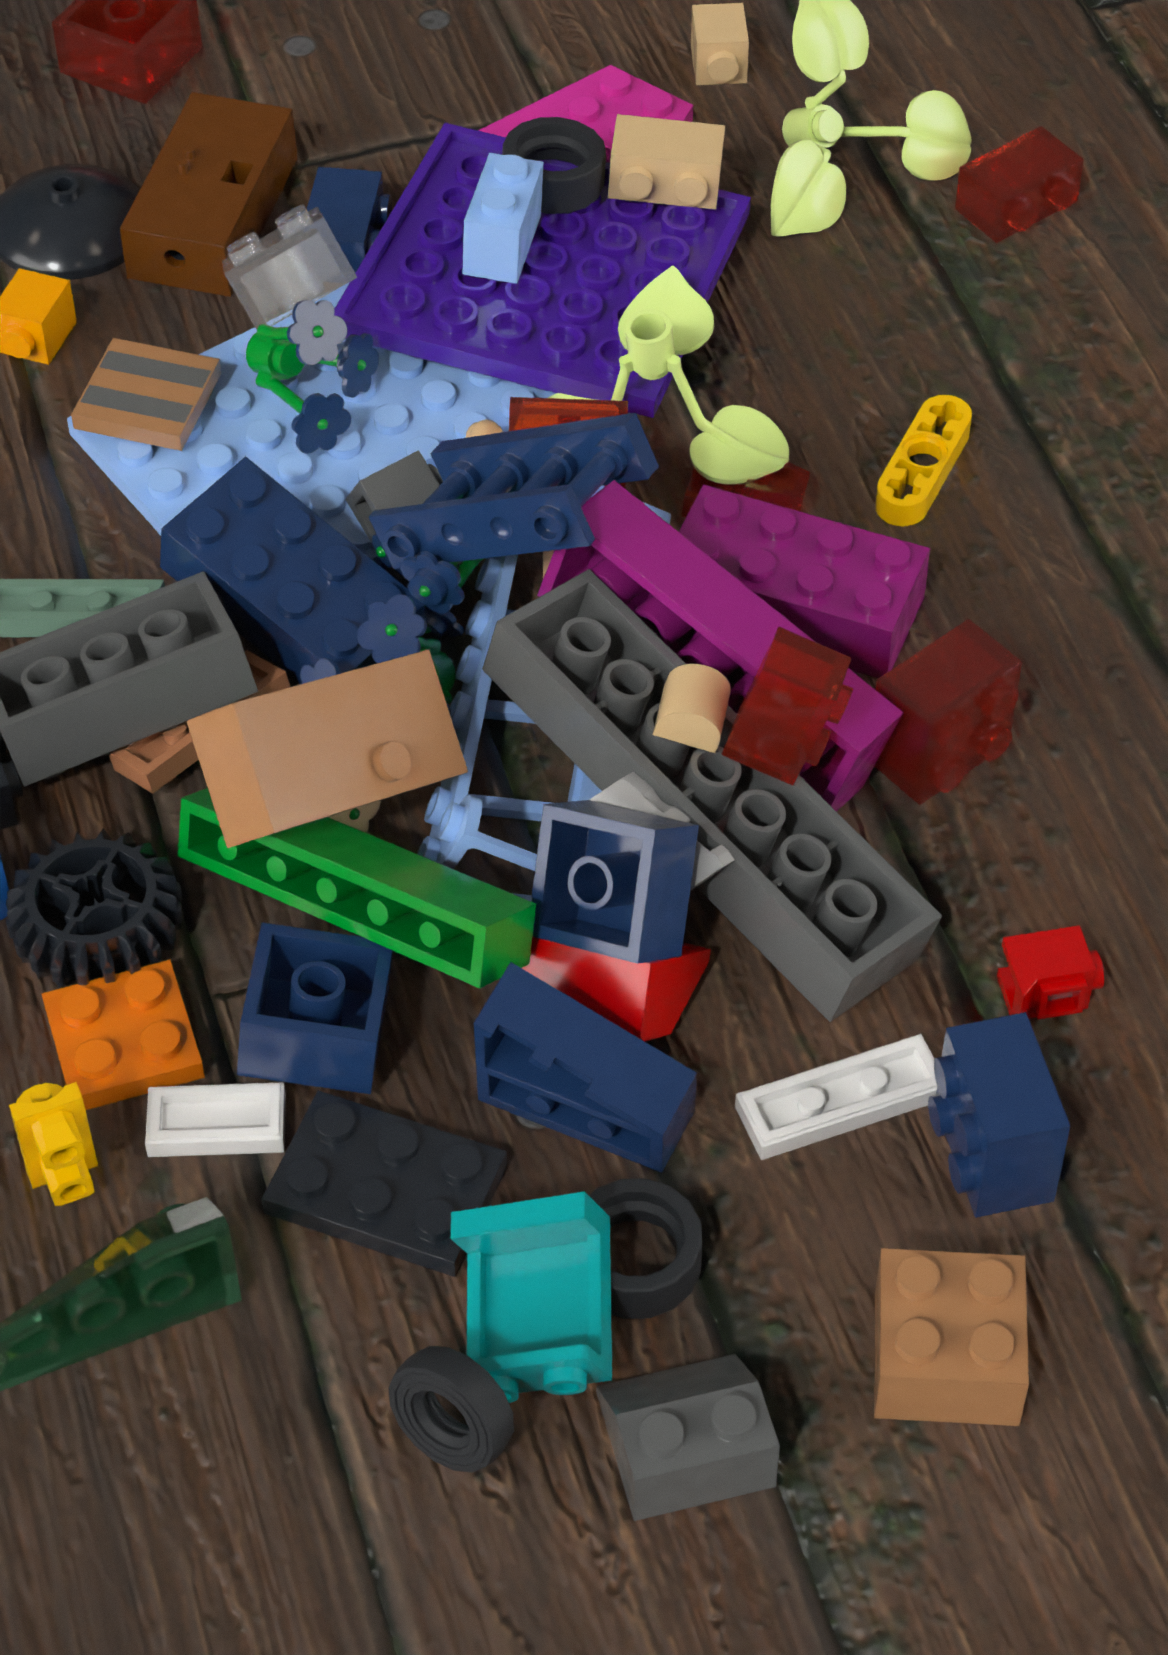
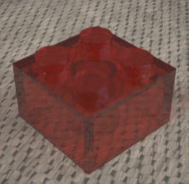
(127, 43)
(955, 710)

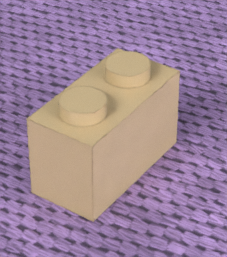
(666, 161)

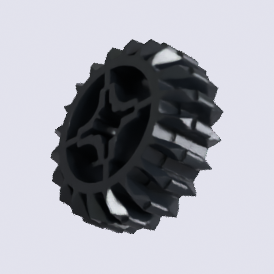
(86, 893)

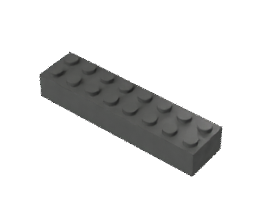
(799, 875)

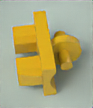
(55, 1140)

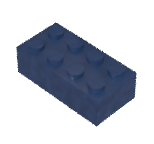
(278, 570)

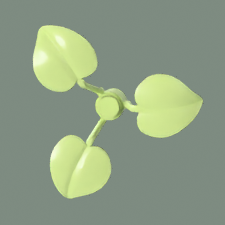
(807, 188)
(676, 320)

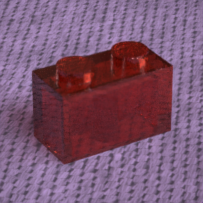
(1018, 184)
(787, 707)

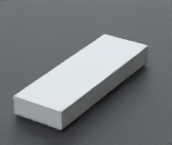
(838, 1097)

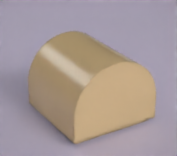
(693, 706)

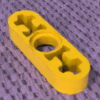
(925, 479)

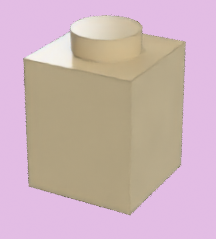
(719, 44)

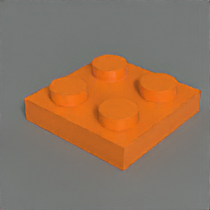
(123, 1035)

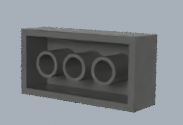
(119, 678)

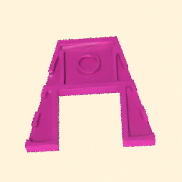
(597, 102)

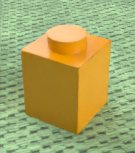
(35, 316)

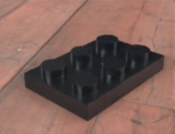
(382, 1181)

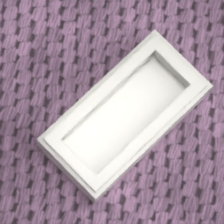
(215, 1119)

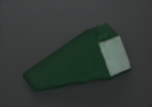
(131, 1288)

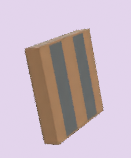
(146, 394)

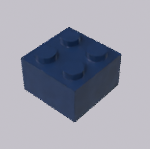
(613, 880)
(314, 1009)
(999, 1115)

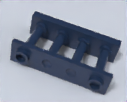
(516, 490)

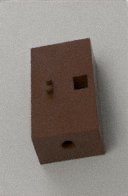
(207, 191)

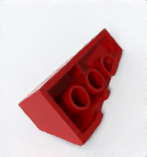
(634, 996)

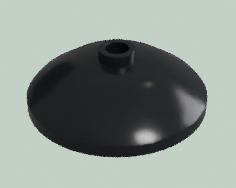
(65, 220)

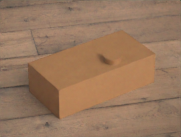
(326, 747)

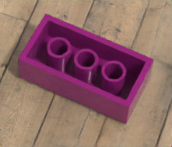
(824, 576)

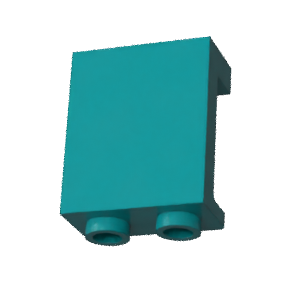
(538, 1292)

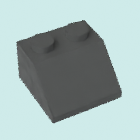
(690, 1435)

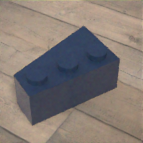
(579, 1072)

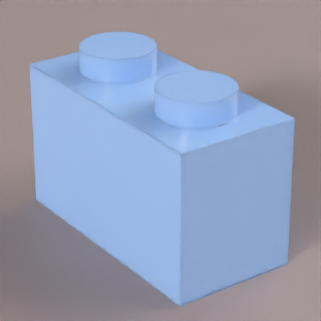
(502, 218)

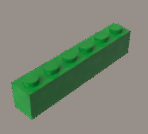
(371, 891)

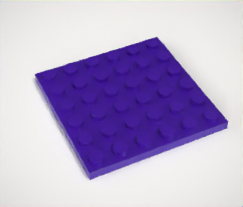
(576, 282)

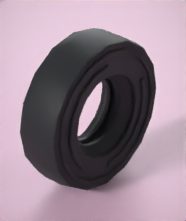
(466, 1387)

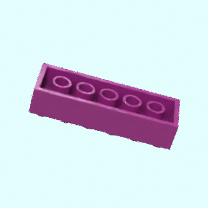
(714, 623)

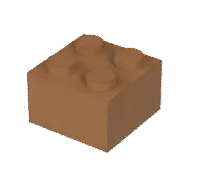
(951, 1337)

